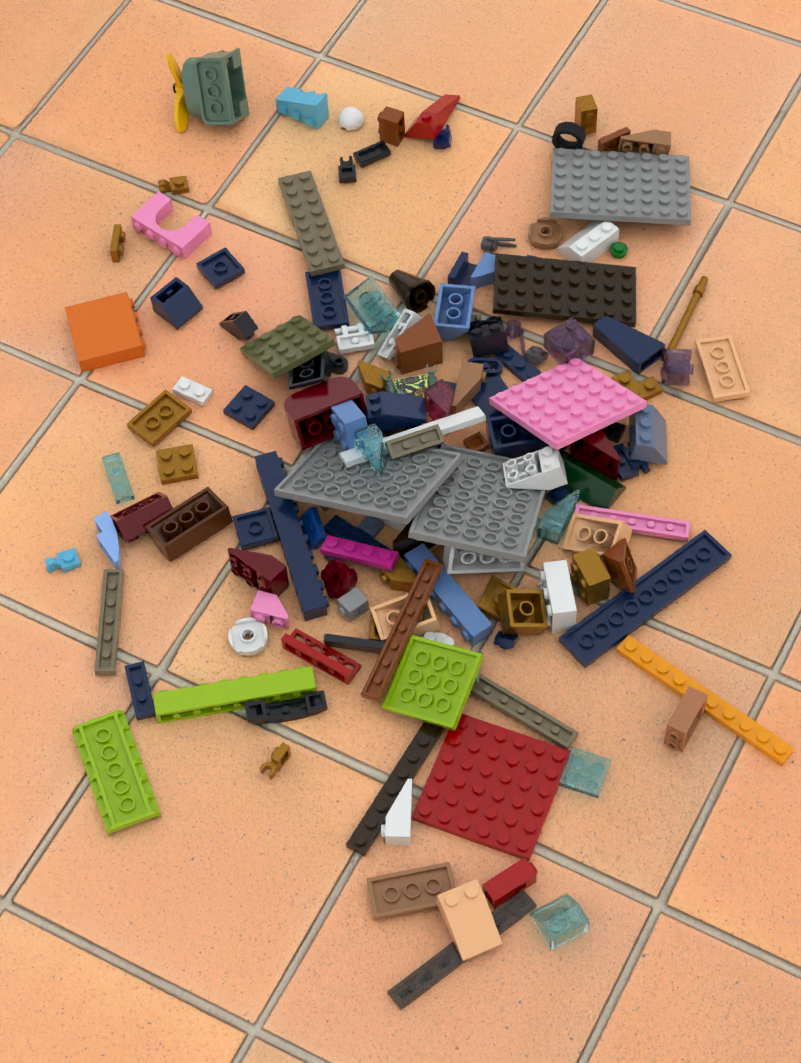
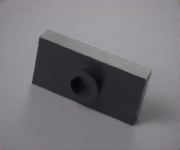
(372, 154)

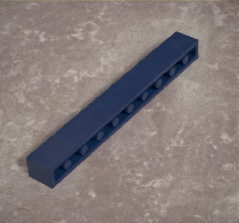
(292, 539)

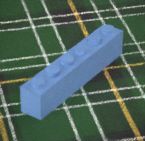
(452, 600)

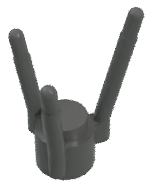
(491, 243)

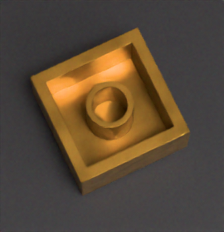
(590, 576)
(522, 612)

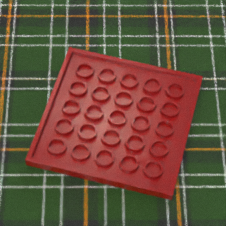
(492, 786)

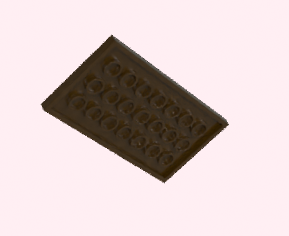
(563, 289)

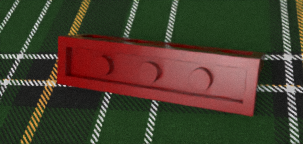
(320, 659)

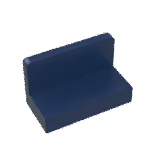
(461, 271)

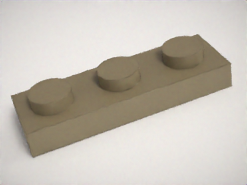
(414, 442)

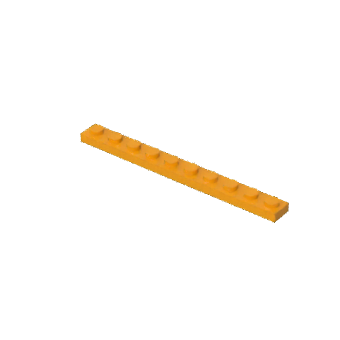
(715, 706)

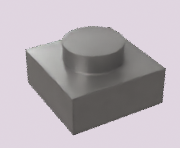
(536, 355)

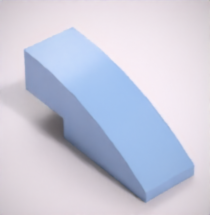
(108, 539)

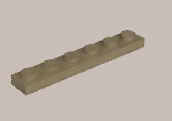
(109, 622)
(524, 712)

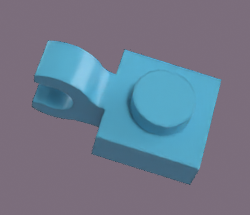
(65, 560)

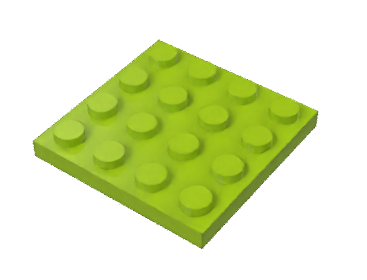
(433, 682)

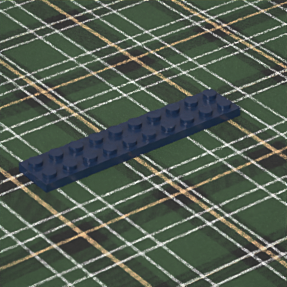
(652, 594)

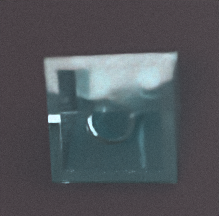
(560, 921)

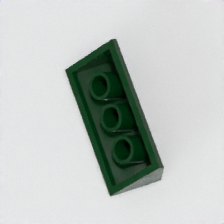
(594, 486)

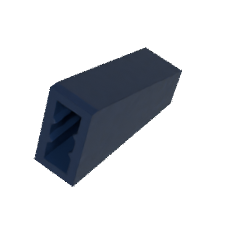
(628, 344)

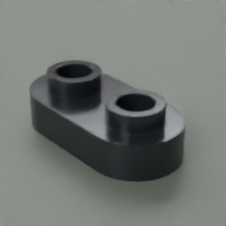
(337, 368)

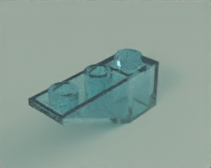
(371, 444)

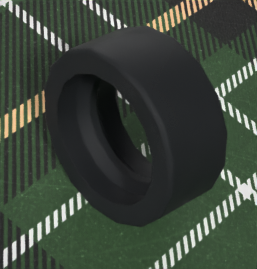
(571, 129)

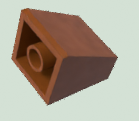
(418, 347)

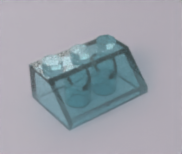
(372, 307)

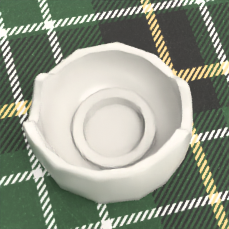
(350, 118)

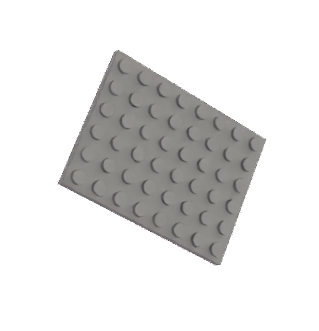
(620, 187)
(361, 490)
(479, 511)

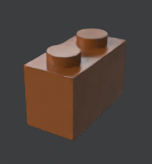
(391, 126)

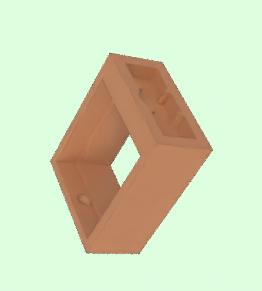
(685, 719)

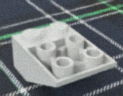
(536, 470)

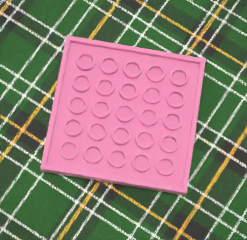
(567, 403)

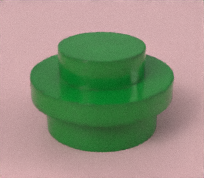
(618, 250)

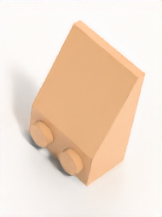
(596, 532)
(387, 612)
(469, 919)

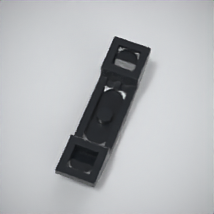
(286, 710)

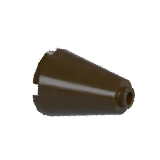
(412, 290)

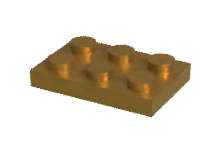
(159, 418)

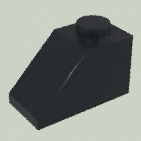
(239, 325)

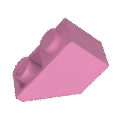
(268, 609)

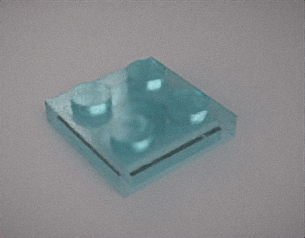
(585, 772)

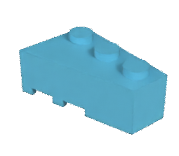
(303, 106)

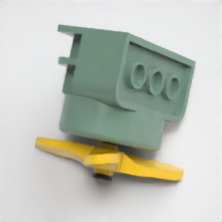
(209, 89)

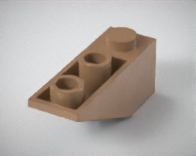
(650, 142)

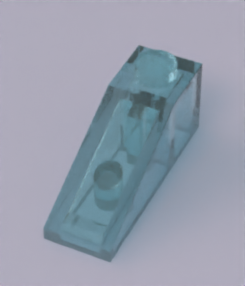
(556, 519)

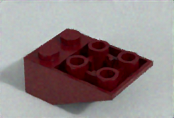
(259, 570)

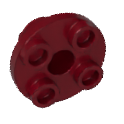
(338, 578)

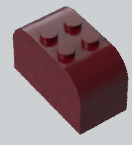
(311, 409)

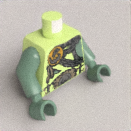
(410, 385)

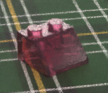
(438, 400)

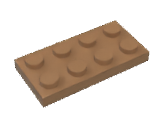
(409, 890)

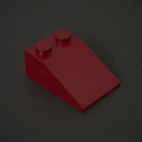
(598, 453)

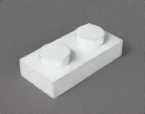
(192, 391)

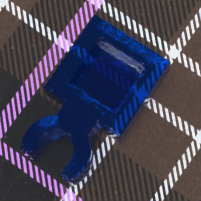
(443, 139)

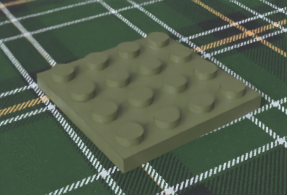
(287, 346)

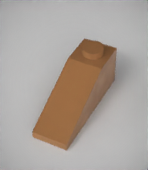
(468, 384)

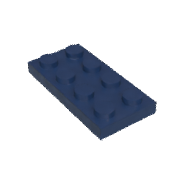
(327, 300)

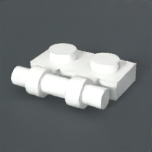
(355, 341)

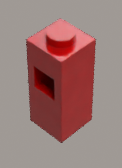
(509, 882)

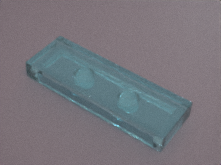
(118, 478)

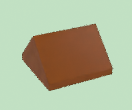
(621, 566)

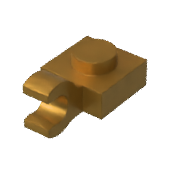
(177, 185)
(279, 757)

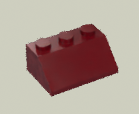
(133, 519)

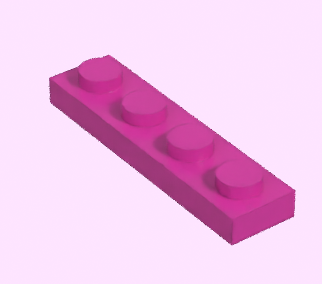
(359, 553)

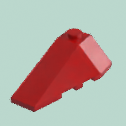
(433, 118)

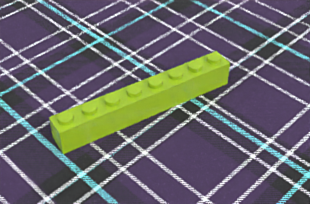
(232, 694)

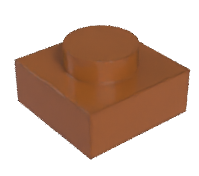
(476, 442)

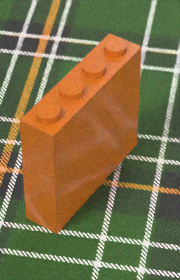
(105, 331)

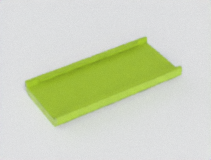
(115, 771)

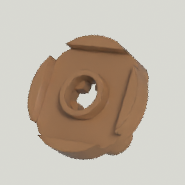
(551, 240)

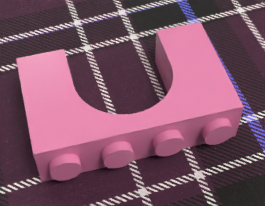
(180, 241)

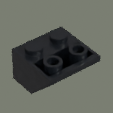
(487, 337)

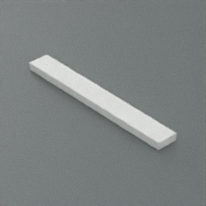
(446, 424)

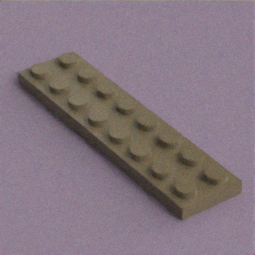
(311, 223)

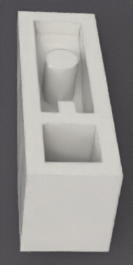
(405, 321)
(399, 818)

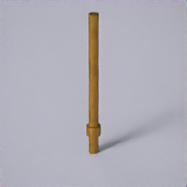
(697, 293)

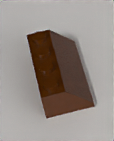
(189, 524)

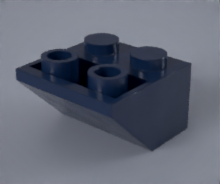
(176, 303)

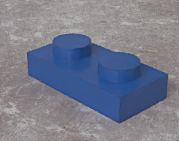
(313, 527)

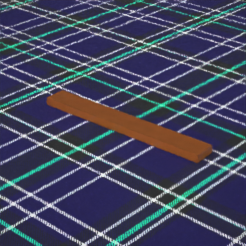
(402, 630)

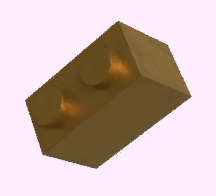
(586, 113)

